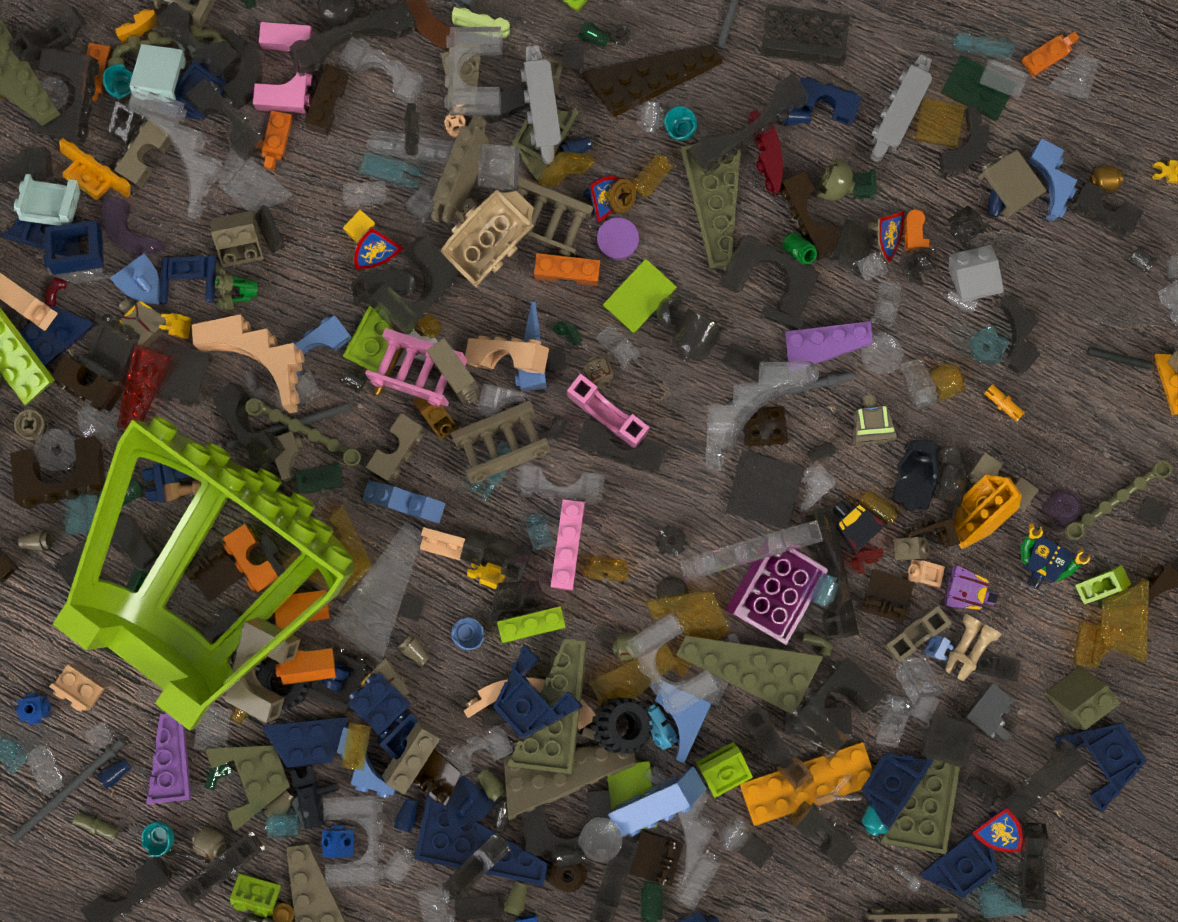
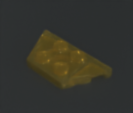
(1127, 621)

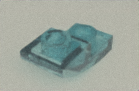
(282, 825)

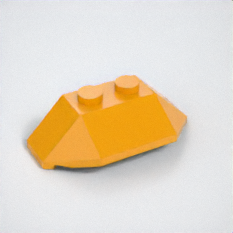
(985, 508)

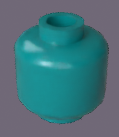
(872, 822)

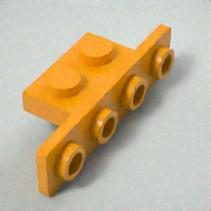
(91, 175)

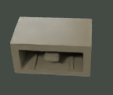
(237, 238)

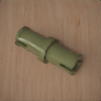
(95, 826)

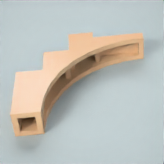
(236, 335)

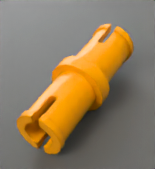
(1004, 402)

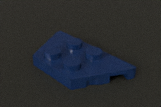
(190, 78)
(32, 233)
(58, 337)
(306, 741)
(894, 784)
(962, 866)

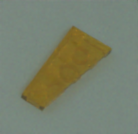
(628, 680)

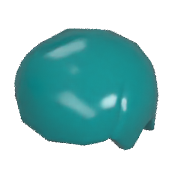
(117, 80)
(680, 123)
(157, 838)

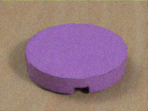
(617, 238)

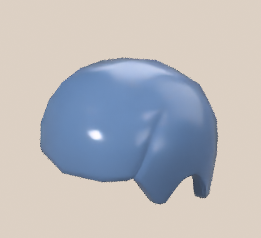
(467, 634)

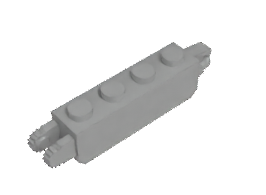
(542, 104)
(902, 109)

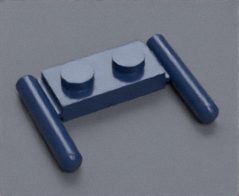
(188, 268)

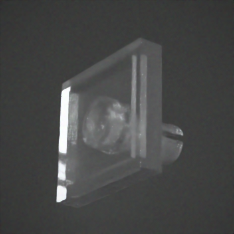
(498, 166)

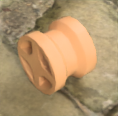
(452, 122)

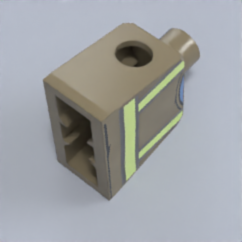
(872, 424)

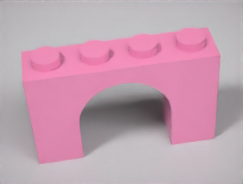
(293, 95)
(587, 397)
(567, 545)

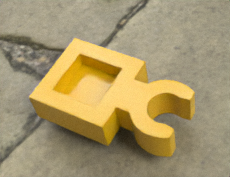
(1169, 171)
(177, 325)
(488, 575)

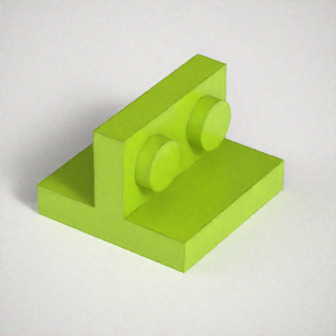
(724, 769)

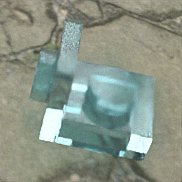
(539, 532)
(11, 755)

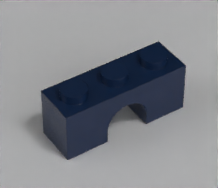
(843, 102)

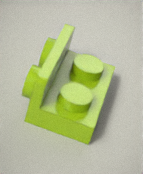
(254, 895)

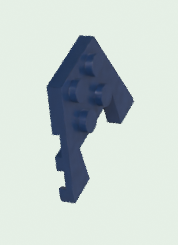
(522, 703)
(1115, 755)

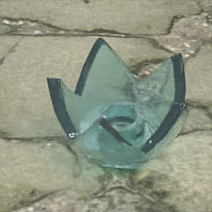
(996, 344)

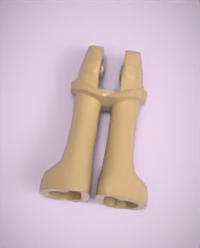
(987, 635)

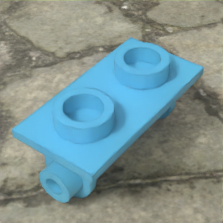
(662, 735)

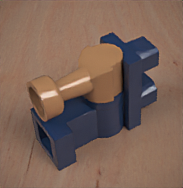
(167, 483)

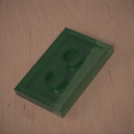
(965, 87)

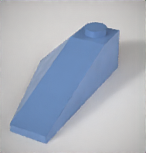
(527, 380)

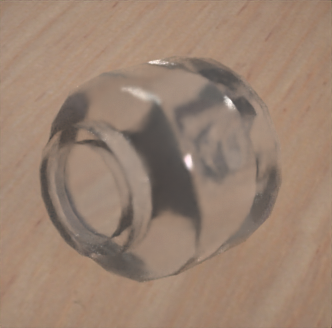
(650, 116)
(734, 834)

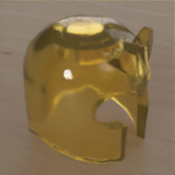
(948, 380)

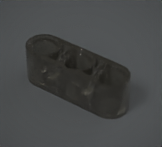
(511, 103)

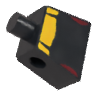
(857, 525)

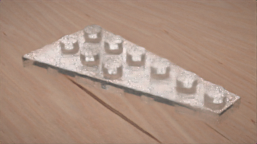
(373, 607)

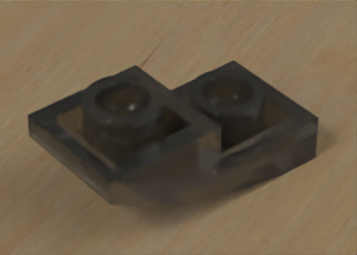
(998, 667)

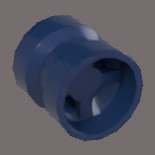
(341, 673)

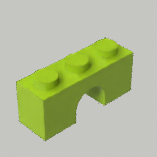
(531, 624)

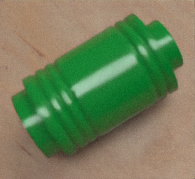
(799, 248)

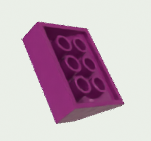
(776, 593)

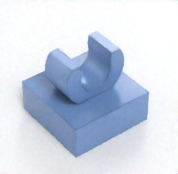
(937, 647)

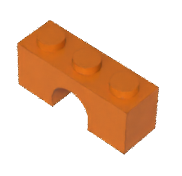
(569, 268)
(240, 544)

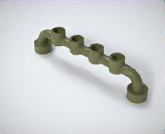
(155, 39)
(350, 455)
(1076, 530)

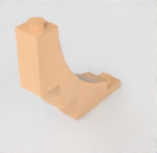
(26, 303)

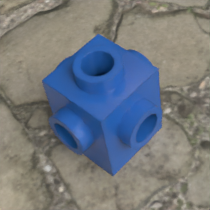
(40, 705)
(338, 842)

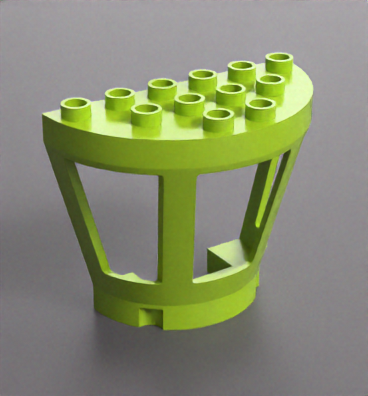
(139, 624)

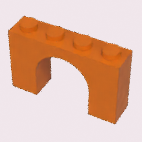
(307, 664)

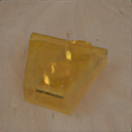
(1089, 648)

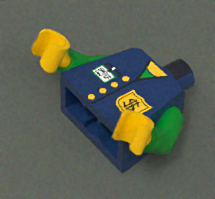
(1047, 560)

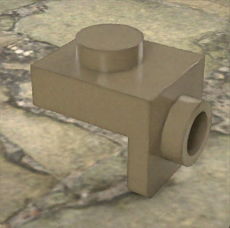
(911, 548)

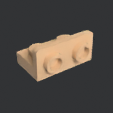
(442, 543)
(77, 688)

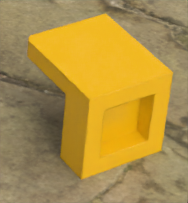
(358, 225)

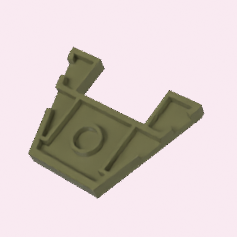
(259, 773)

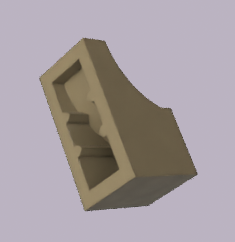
(284, 462)

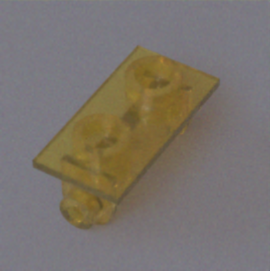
(652, 175)
(596, 566)
(356, 746)

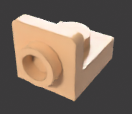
(926, 573)

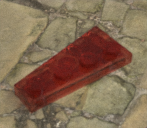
(142, 383)

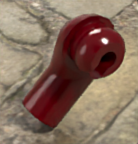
(52, 289)

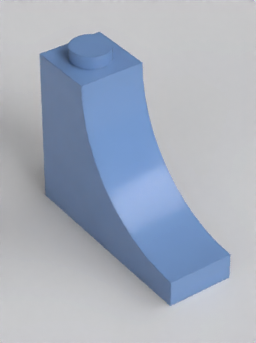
(688, 725)

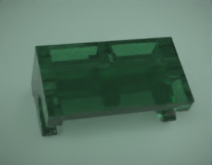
(320, 479)

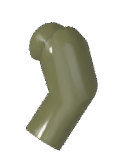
(820, 641)

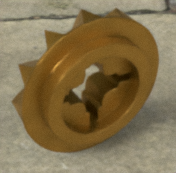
(627, 200)

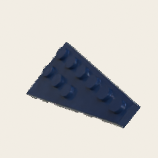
(454, 845)

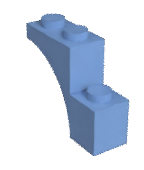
(1047, 160)
(403, 501)
(368, 777)

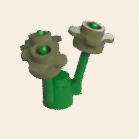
(224, 283)

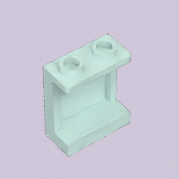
(158, 69)
(47, 201)

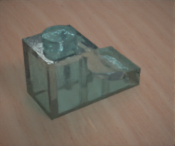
(995, 904)

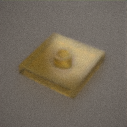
(939, 123)

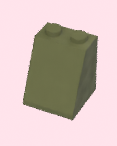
(1082, 698)

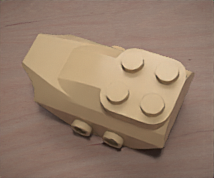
(489, 235)

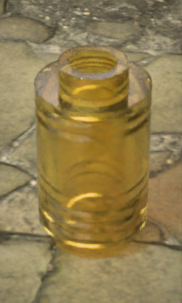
(879, 507)

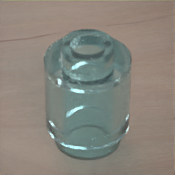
(825, 590)

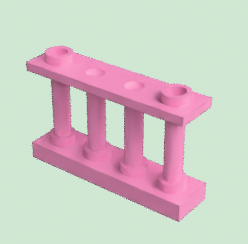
(413, 347)

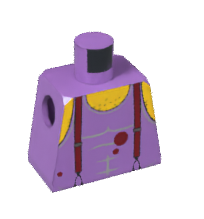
(967, 590)

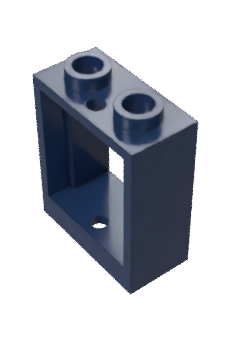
(75, 263)

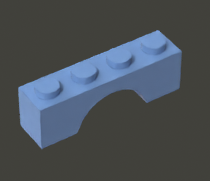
(328, 334)

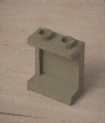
(1013, 182)

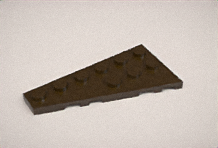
(638, 81)

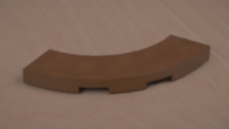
(427, 24)

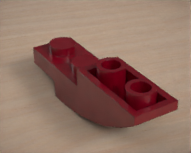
(770, 160)

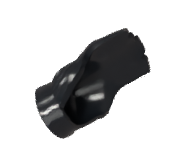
(917, 475)

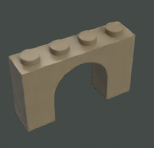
(454, 372)
(248, 692)

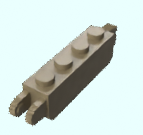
(459, 171)

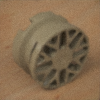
(30, 424)

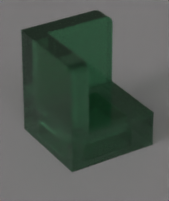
(865, 185)

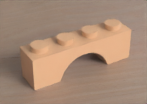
(526, 356)

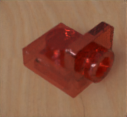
(869, 556)

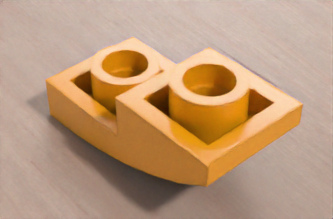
(143, 23)

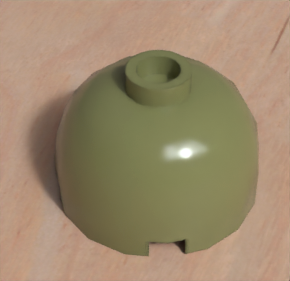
(835, 181)

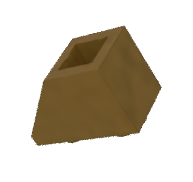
(436, 417)

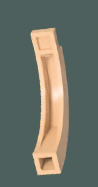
(491, 692)

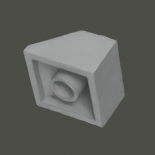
(975, 273)

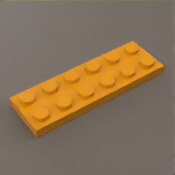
(772, 797)

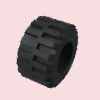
(291, 699)
(637, 725)

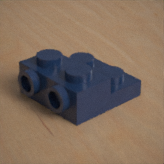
(378, 702)
(394, 737)

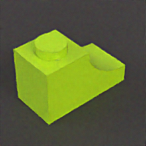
(1103, 584)

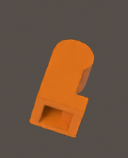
(914, 230)

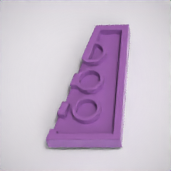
(827, 342)
(170, 764)

